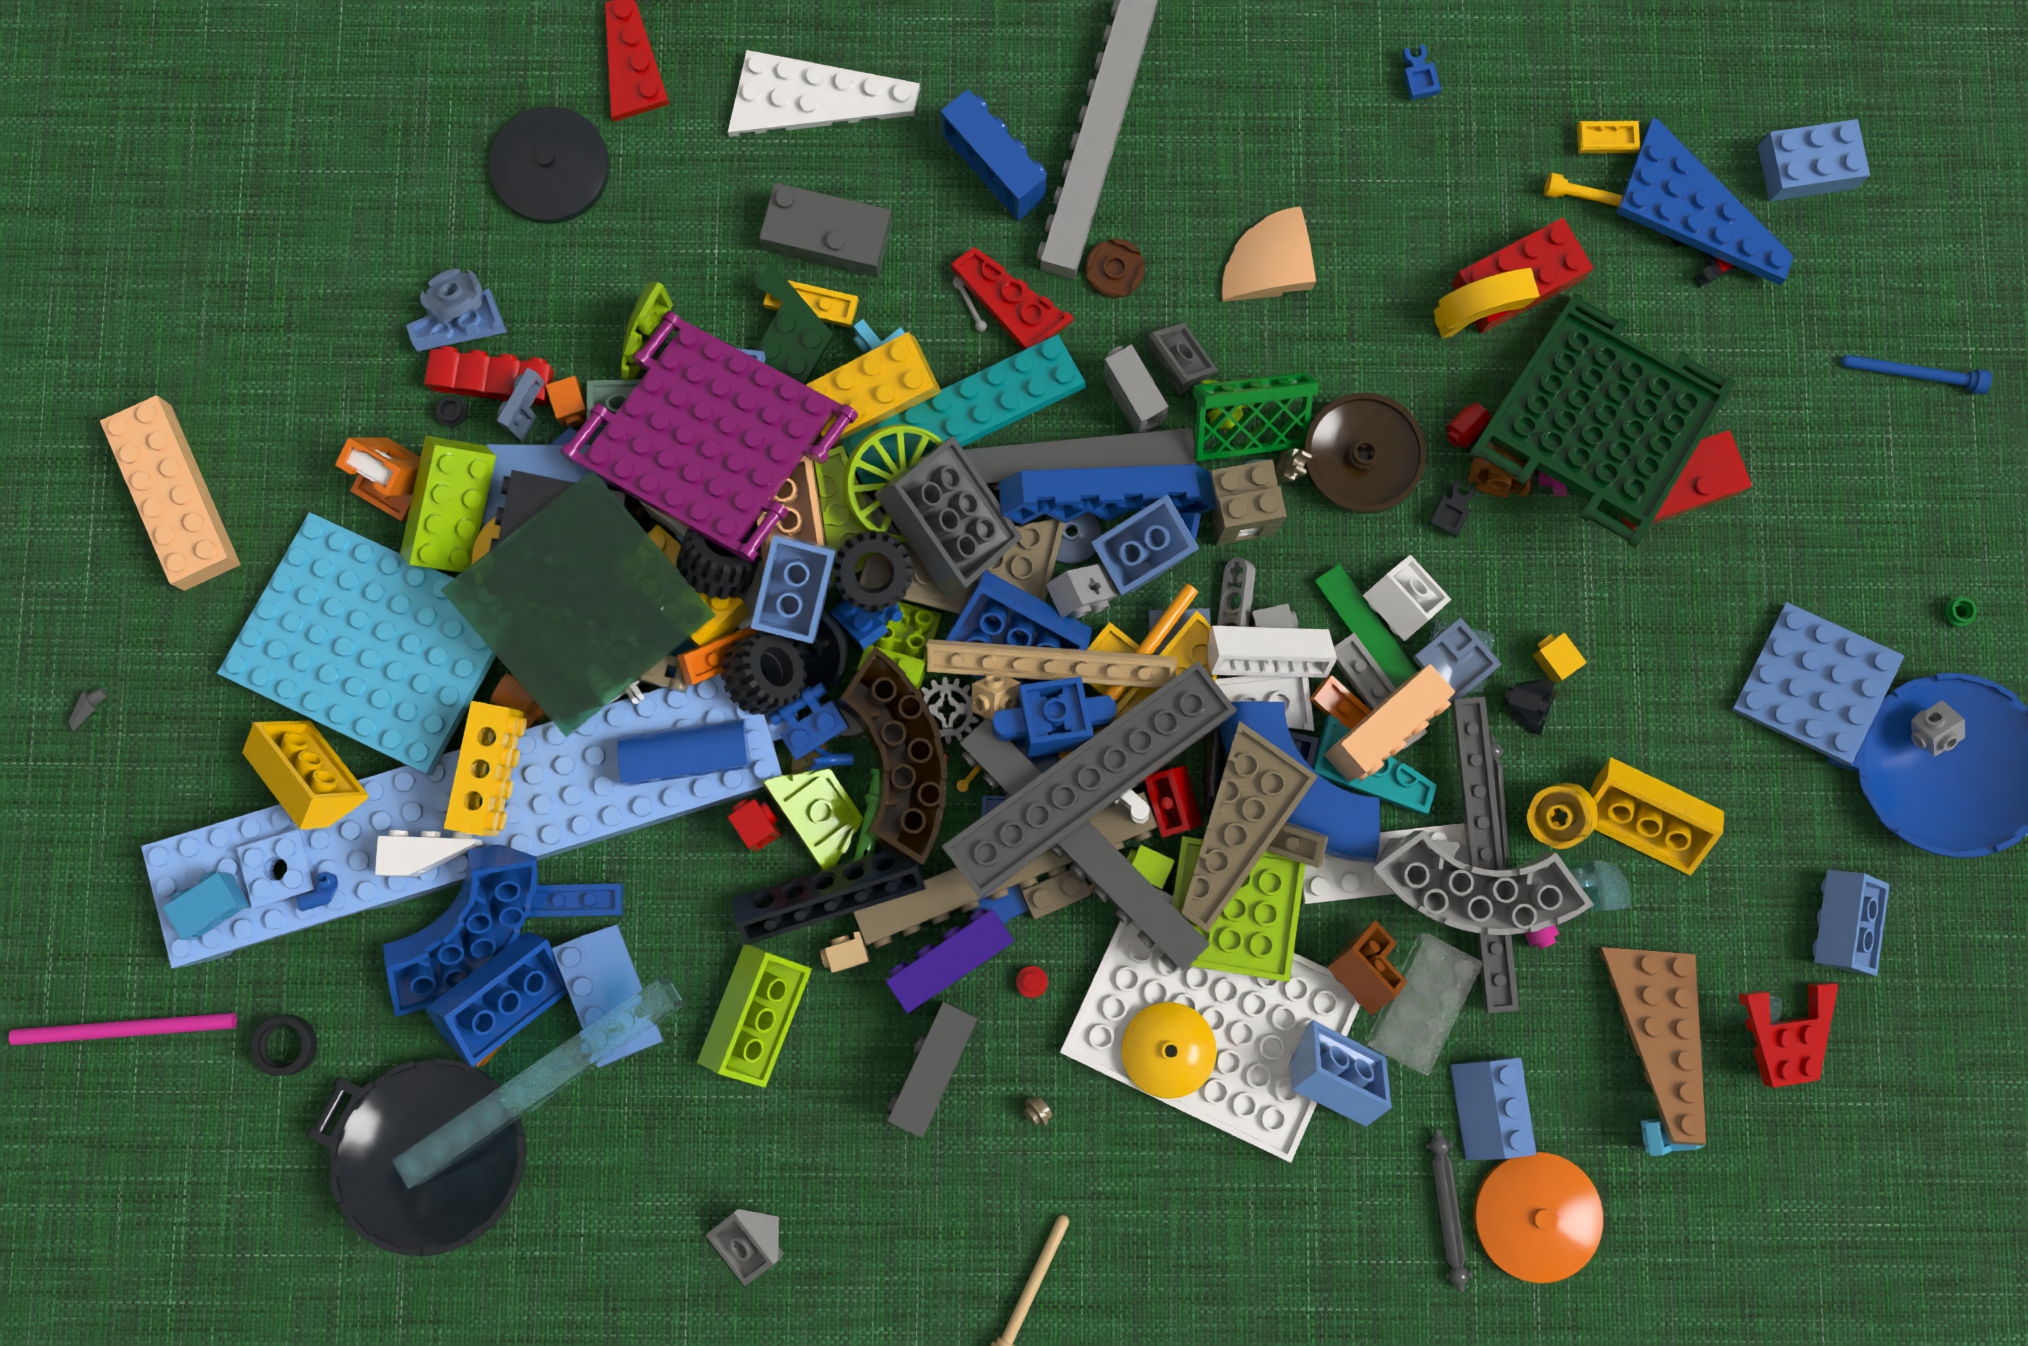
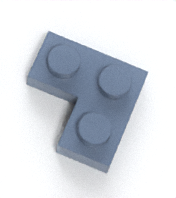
(515, 413)

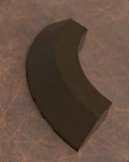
(906, 754)

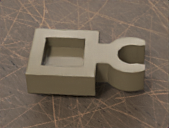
(1291, 465)

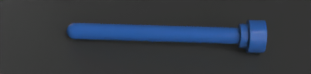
(1976, 381)

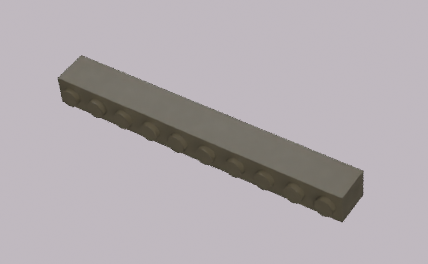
(951, 890)

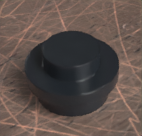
(451, 411)

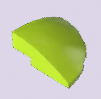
(642, 324)

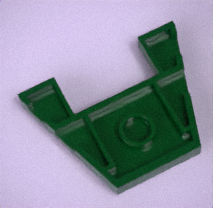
(796, 333)

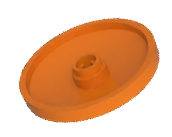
(1538, 1217)

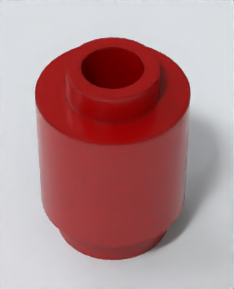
(1468, 425)

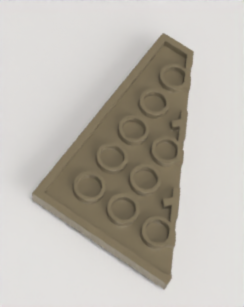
(1024, 565)

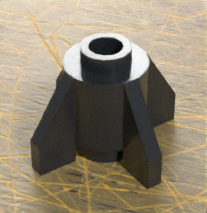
(1531, 703)

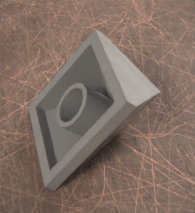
(747, 1243)

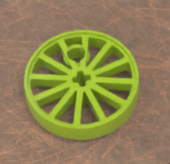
(854, 461)

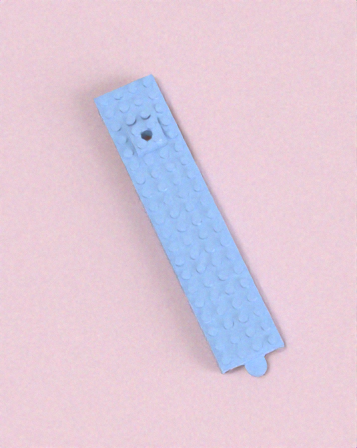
(561, 800)

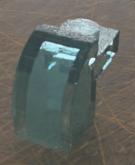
(1606, 886)

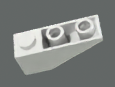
(413, 856)

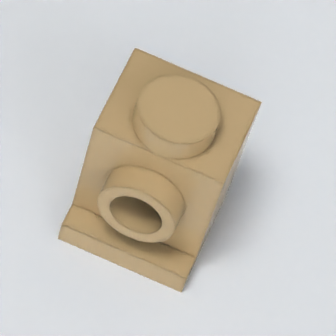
(845, 953)

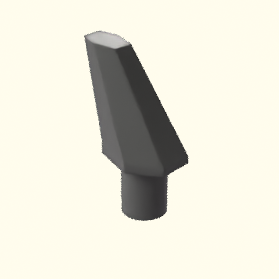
(85, 706)

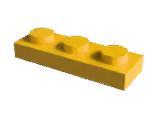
(828, 304)

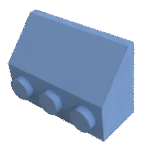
(1851, 922)
(1341, 1074)
(1493, 1109)

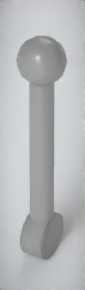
(980, 324)

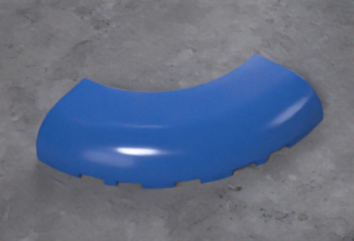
(1345, 817)

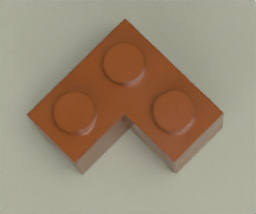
(1365, 969)

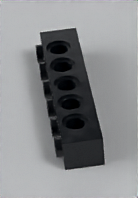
(825, 895)

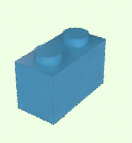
(205, 905)

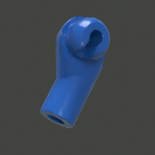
(323, 892)

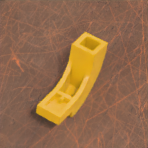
(1483, 298)

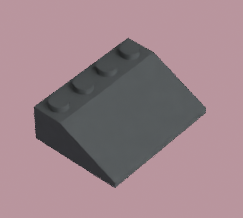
(948, 516)

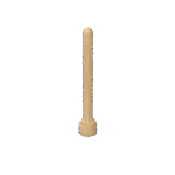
(1033, 1283)

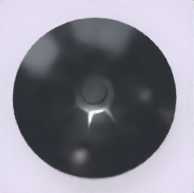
(549, 165)

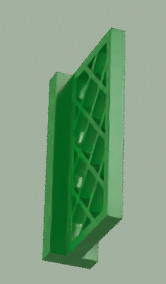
(1250, 391)

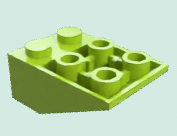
(908, 641)

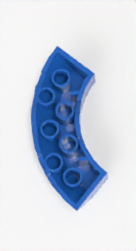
(469, 933)

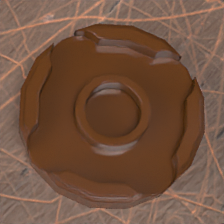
(1115, 268)

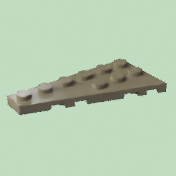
(1250, 808)

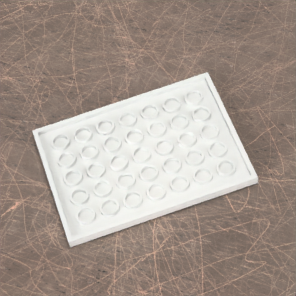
(1253, 1025)

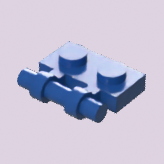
(863, 625)
(814, 729)

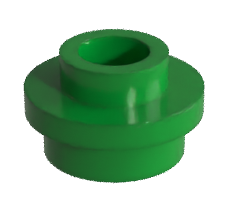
(1968, 611)

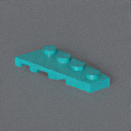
(1391, 783)

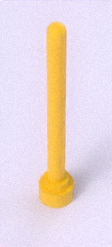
(1557, 186)

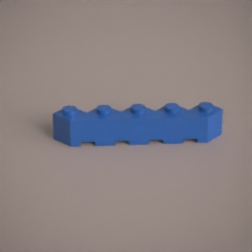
(1103, 491)

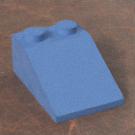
(1145, 545)

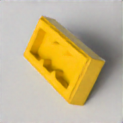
(1608, 137)

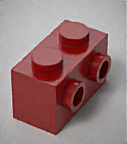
(1173, 801)
(755, 823)

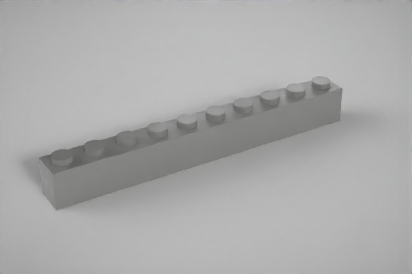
(1097, 137)

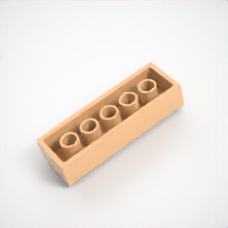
(170, 493)

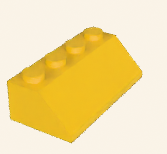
(303, 772)
(1654, 816)

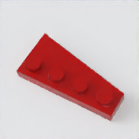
(632, 66)
(1010, 301)

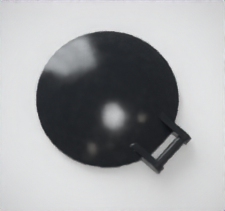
(390, 1119)

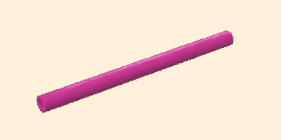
(123, 1028)

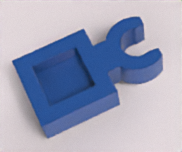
(1420, 77)

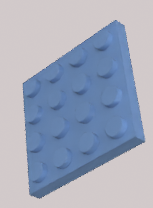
(1818, 683)

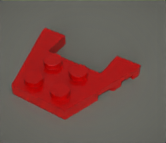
(1794, 1048)

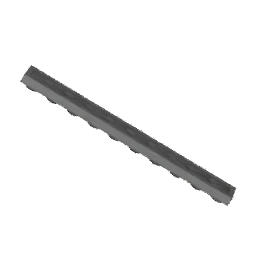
(1483, 842)

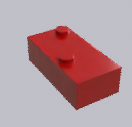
(1709, 477)

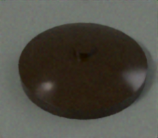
(1365, 453)

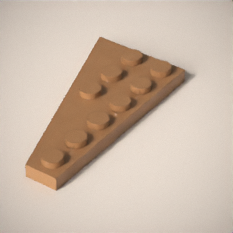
(1663, 1021)

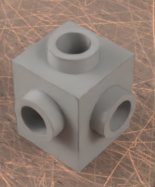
(1937, 729)

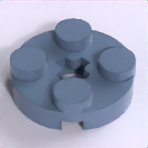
(465, 295)

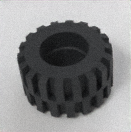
(714, 568)
(880, 597)
(745, 677)

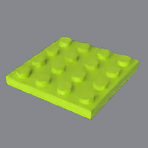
(1259, 922)

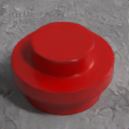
(1032, 981)

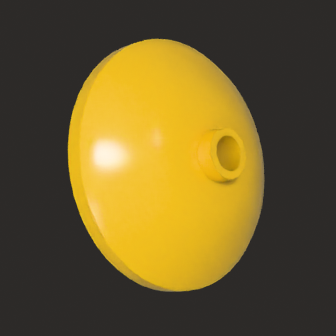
(1145, 1047)

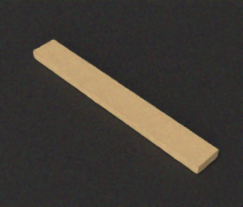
(1050, 663)

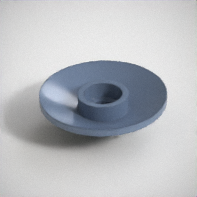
(1079, 547)

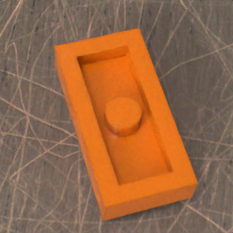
(1338, 701)

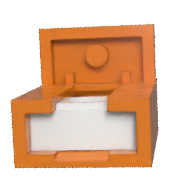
(384, 473)

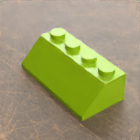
(754, 1016)

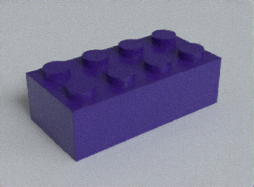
(950, 960)

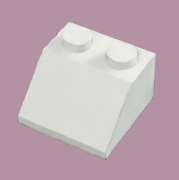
(1406, 598)

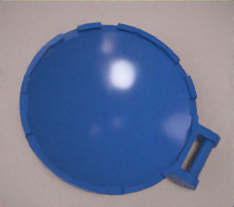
(1965, 797)

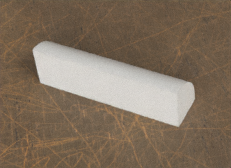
(1270, 651)

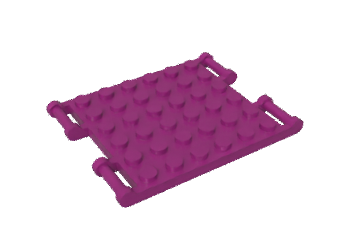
(709, 436)

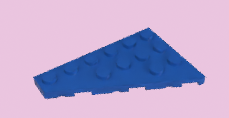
(1686, 202)

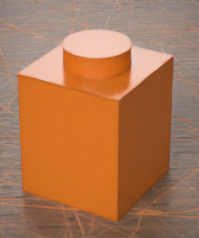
(568, 401)

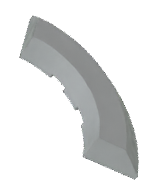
(1478, 898)

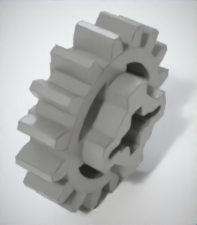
(961, 709)

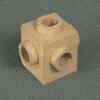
(994, 694)

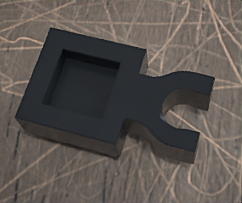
(1451, 512)

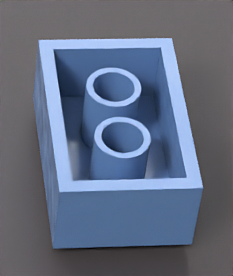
(1813, 160)
(794, 588)

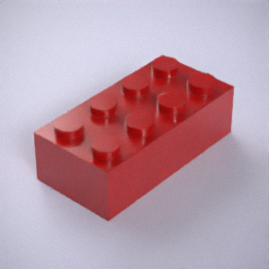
(1550, 253)

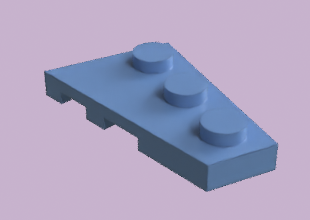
(476, 324)

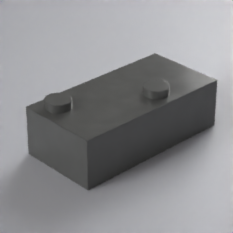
(826, 230)
(932, 1069)

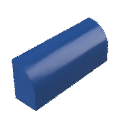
(683, 752)

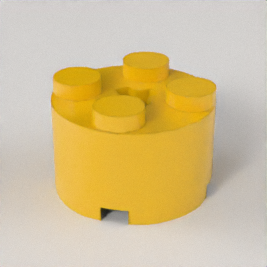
(1559, 832)

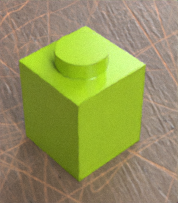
(1151, 865)

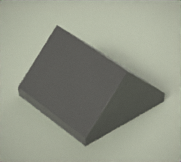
(1180, 357)

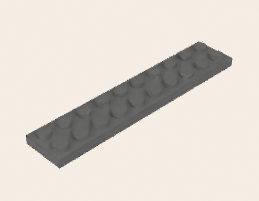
(1089, 779)

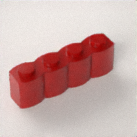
(482, 376)

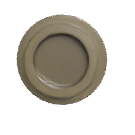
(1037, 1111)

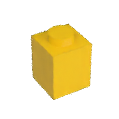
(1558, 657)

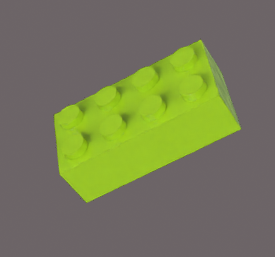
(447, 504)

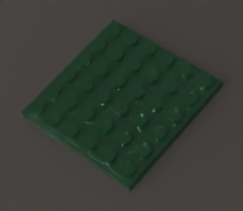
(578, 603)

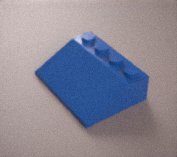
(1009, 616)

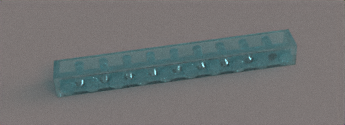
(538, 1082)

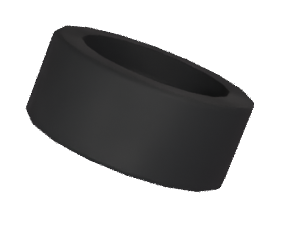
(259, 1052)

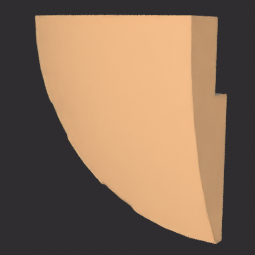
(1270, 259)

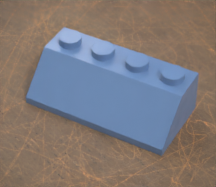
(599, 980)

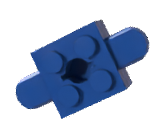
(1053, 716)

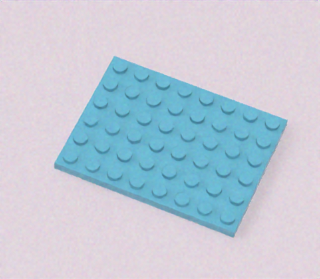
(362, 645)

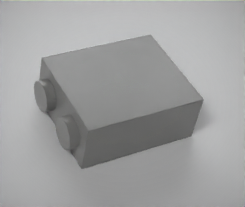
(1134, 389)

